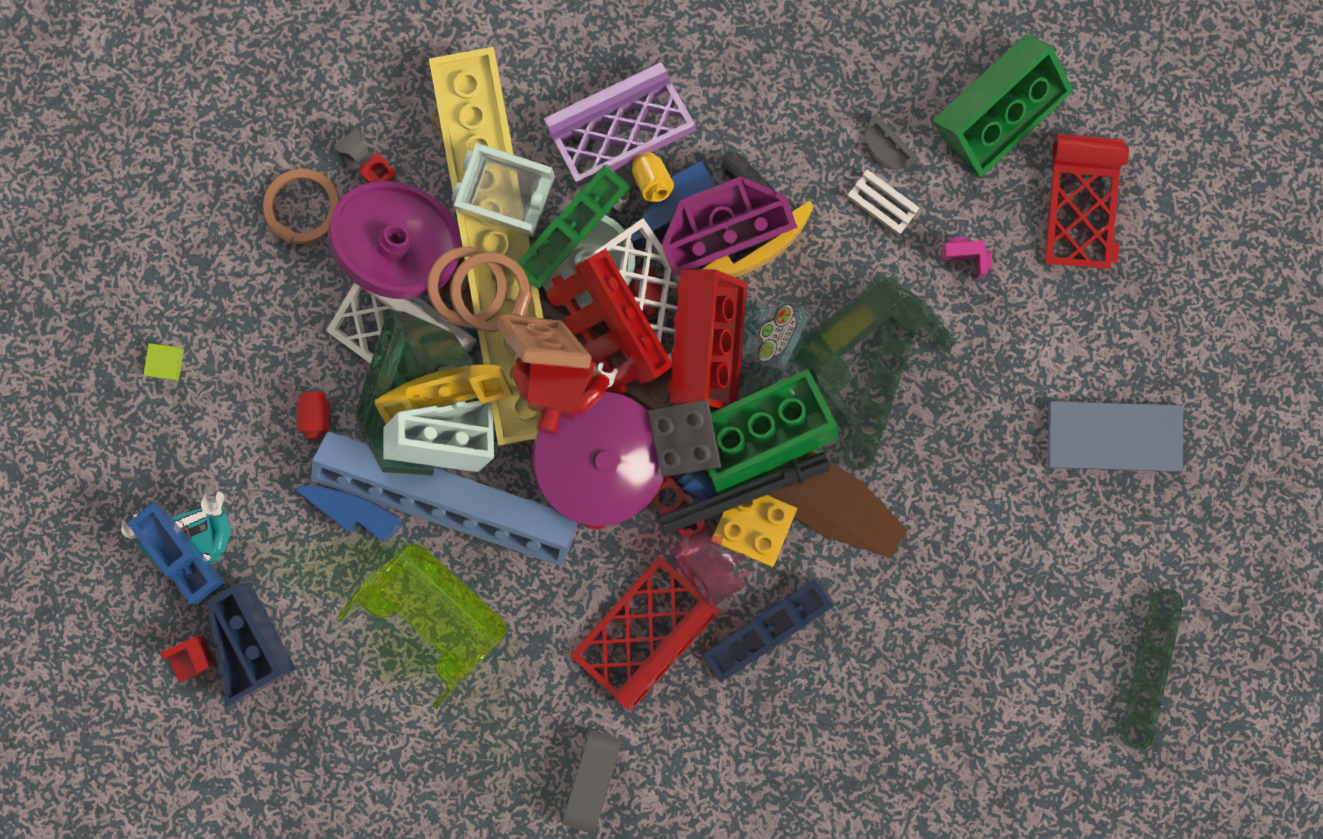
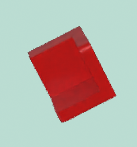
(190, 658)

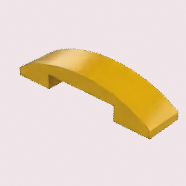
(766, 252)
(446, 388)

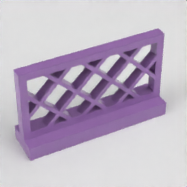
(610, 107)

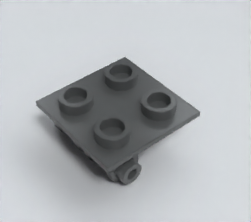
(684, 438)

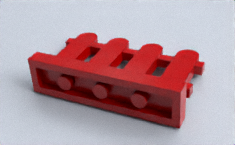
(621, 313)

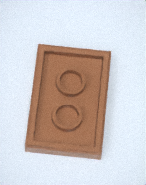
(543, 341)

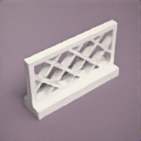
(652, 243)
(412, 306)

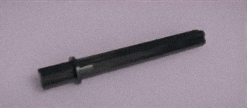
(744, 493)

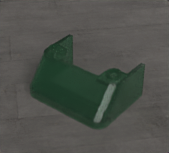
(826, 344)
(403, 353)

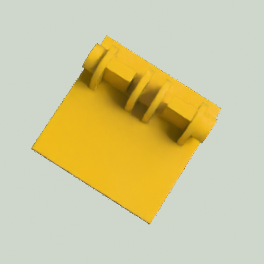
(757, 528)

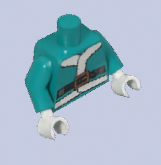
(205, 527)

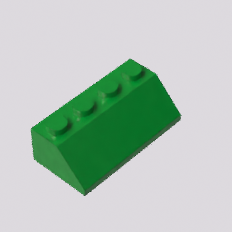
(1004, 104)
(770, 429)

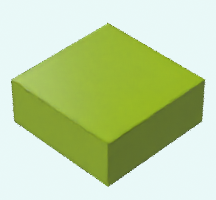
(163, 362)

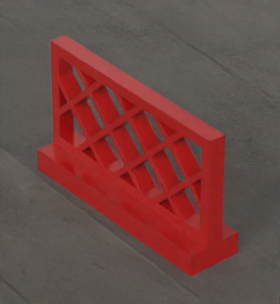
(665, 654)

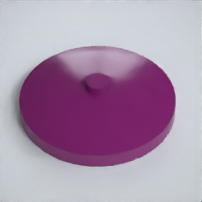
(391, 237)
(600, 463)

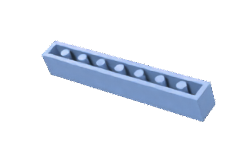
(446, 501)

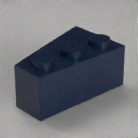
(246, 643)

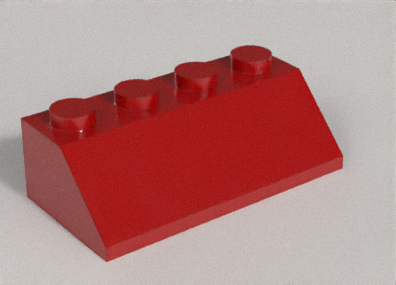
(708, 338)

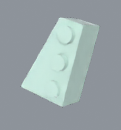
(443, 436)

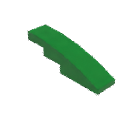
(572, 225)

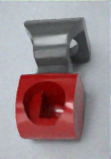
(372, 166)

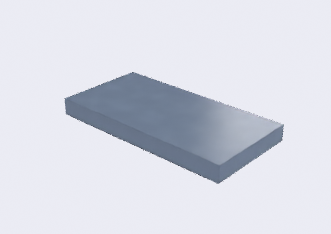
(1115, 436)

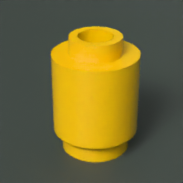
(652, 177)

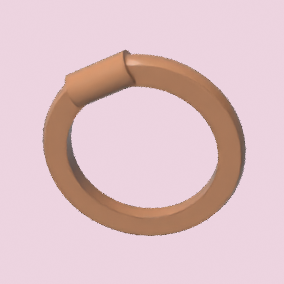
(281, 230)
(433, 293)
(522, 301)

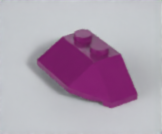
(724, 222)

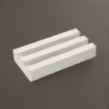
(889, 191)

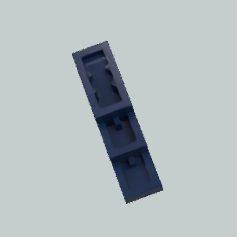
(768, 629)

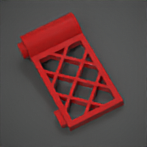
(1085, 157)

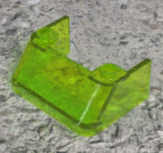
(437, 607)

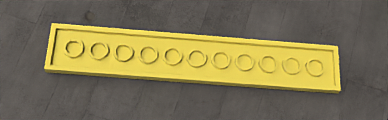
(473, 113)

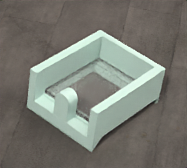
(503, 189)

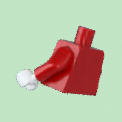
(560, 390)

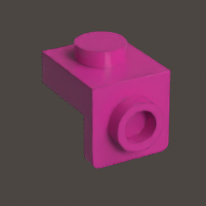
(961, 249)

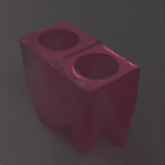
(708, 569)

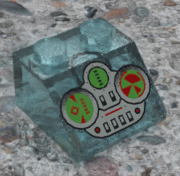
(776, 337)

